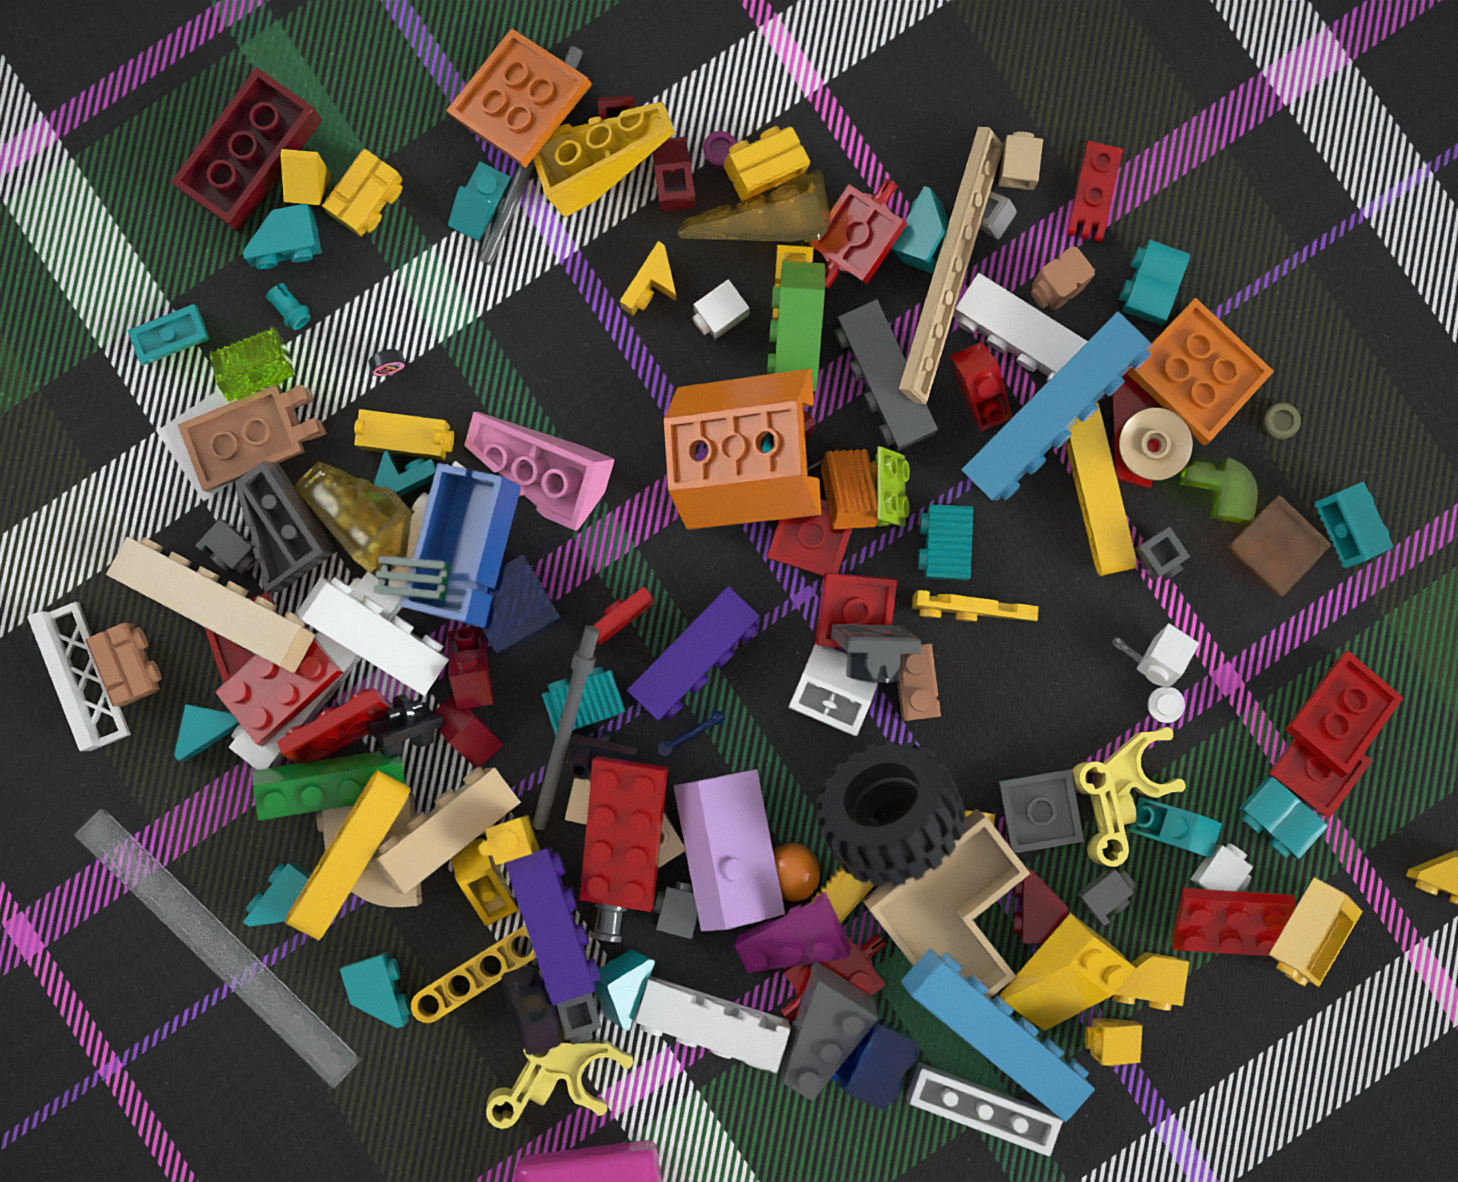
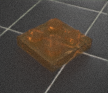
(1279, 546)

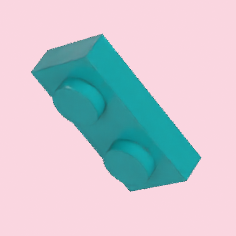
(168, 334)

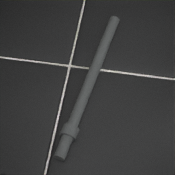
(582, 665)

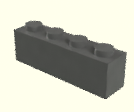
(881, 367)

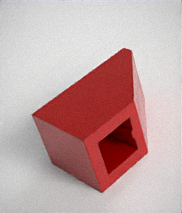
(981, 386)

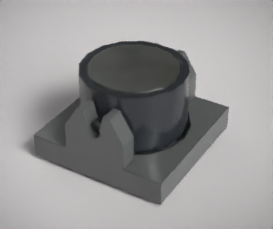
(875, 650)

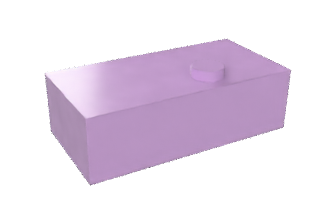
(729, 850)

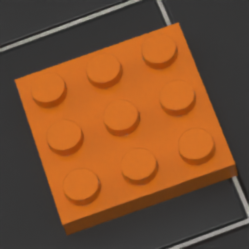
(519, 97)
(1201, 371)

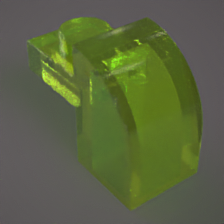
(1233, 485)

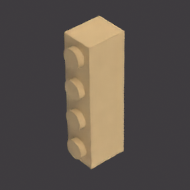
(445, 829)

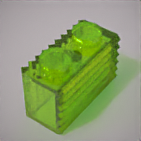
(251, 365)

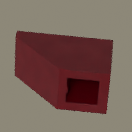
(674, 175)
(469, 668)
(1038, 912)

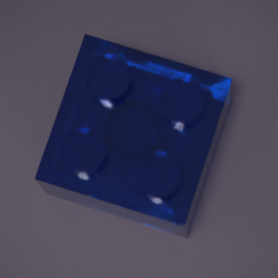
(518, 606)
(877, 1065)

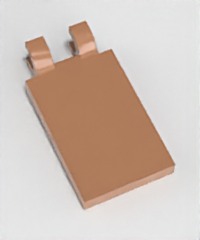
(247, 432)

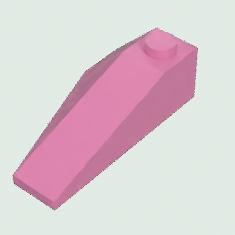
(554, 473)

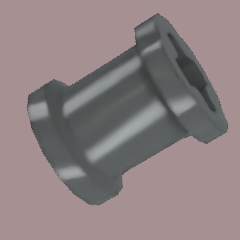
(608, 923)

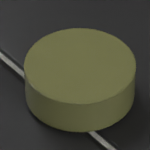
(1281, 421)

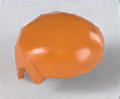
(796, 871)

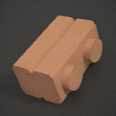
(1062, 279)
(124, 664)
(918, 686)

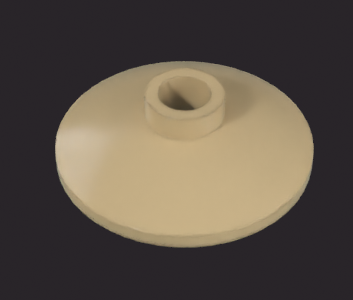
(1173, 441)

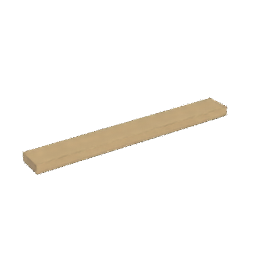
(951, 266)

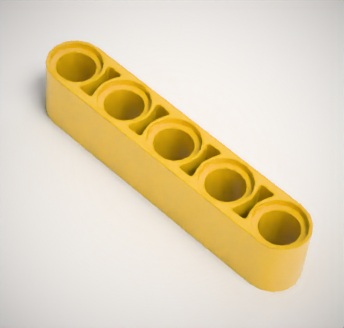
(1100, 496)
(347, 855)
(476, 974)

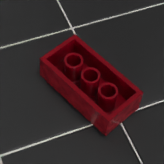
(242, 149)

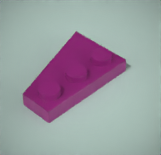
(795, 939)

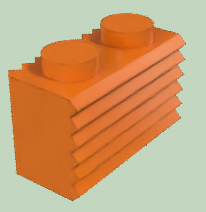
(850, 488)

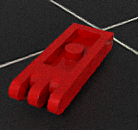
(1095, 190)

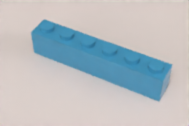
(1057, 407)
(997, 1034)

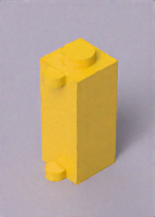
(403, 435)
(509, 840)

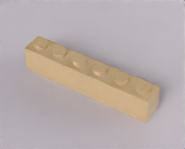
(211, 604)

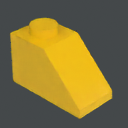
(483, 883)

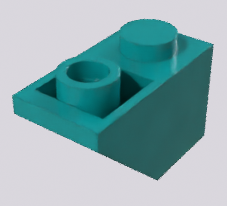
(925, 232)
(284, 236)
(1176, 827)
(277, 901)
(375, 990)

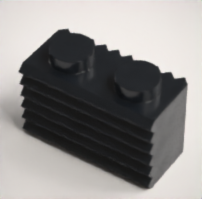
(531, 1009)

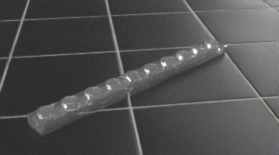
(218, 947)

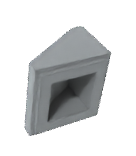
(997, 215)

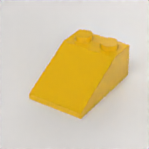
(1067, 975)

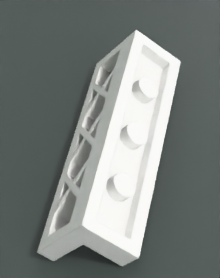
(66, 681)

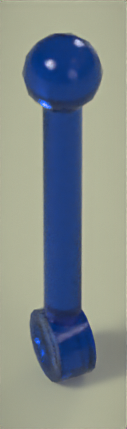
(665, 747)

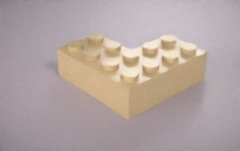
(942, 905)

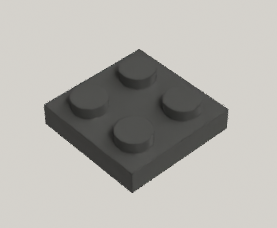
(1040, 811)

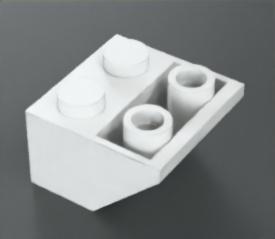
(829, 694)

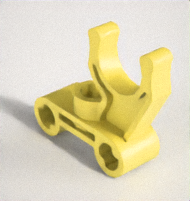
(1112, 796)
(543, 1072)

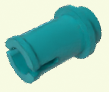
(294, 313)

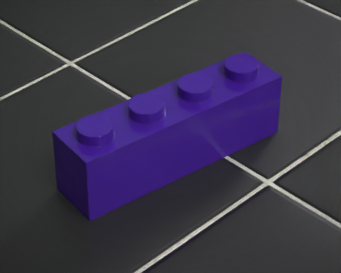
(694, 654)
(552, 926)

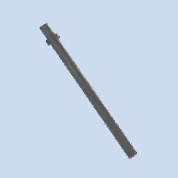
(515, 190)

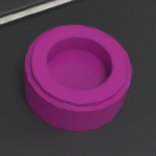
(717, 146)

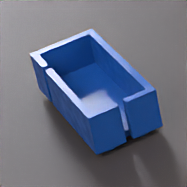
(469, 529)

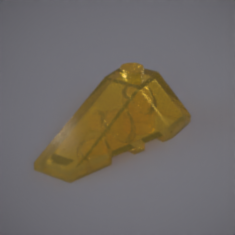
(787, 214)
(361, 515)

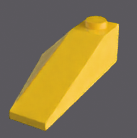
(591, 158)

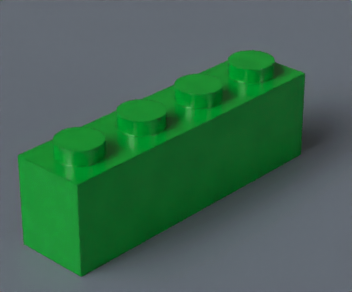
(318, 783)

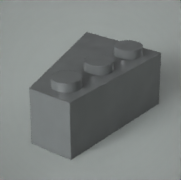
(281, 526)
(825, 1031)

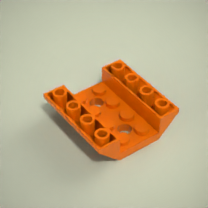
(737, 477)

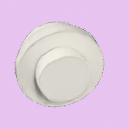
(1166, 704)

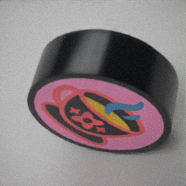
(386, 362)

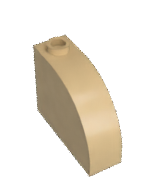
(372, 883)

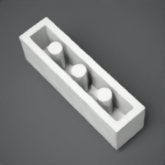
(1016, 327)
(372, 635)
(984, 1109)

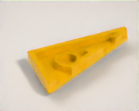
(969, 607)

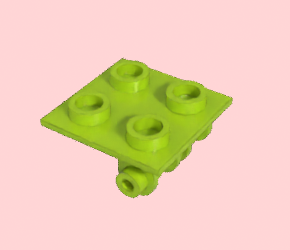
(892, 475)

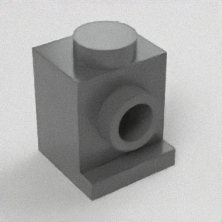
(229, 547)
(1107, 894)

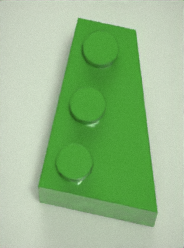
(799, 318)

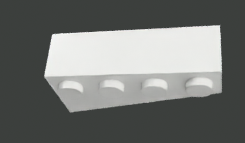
(713, 1023)

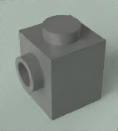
(1161, 555)
(677, 910)
(577, 1018)

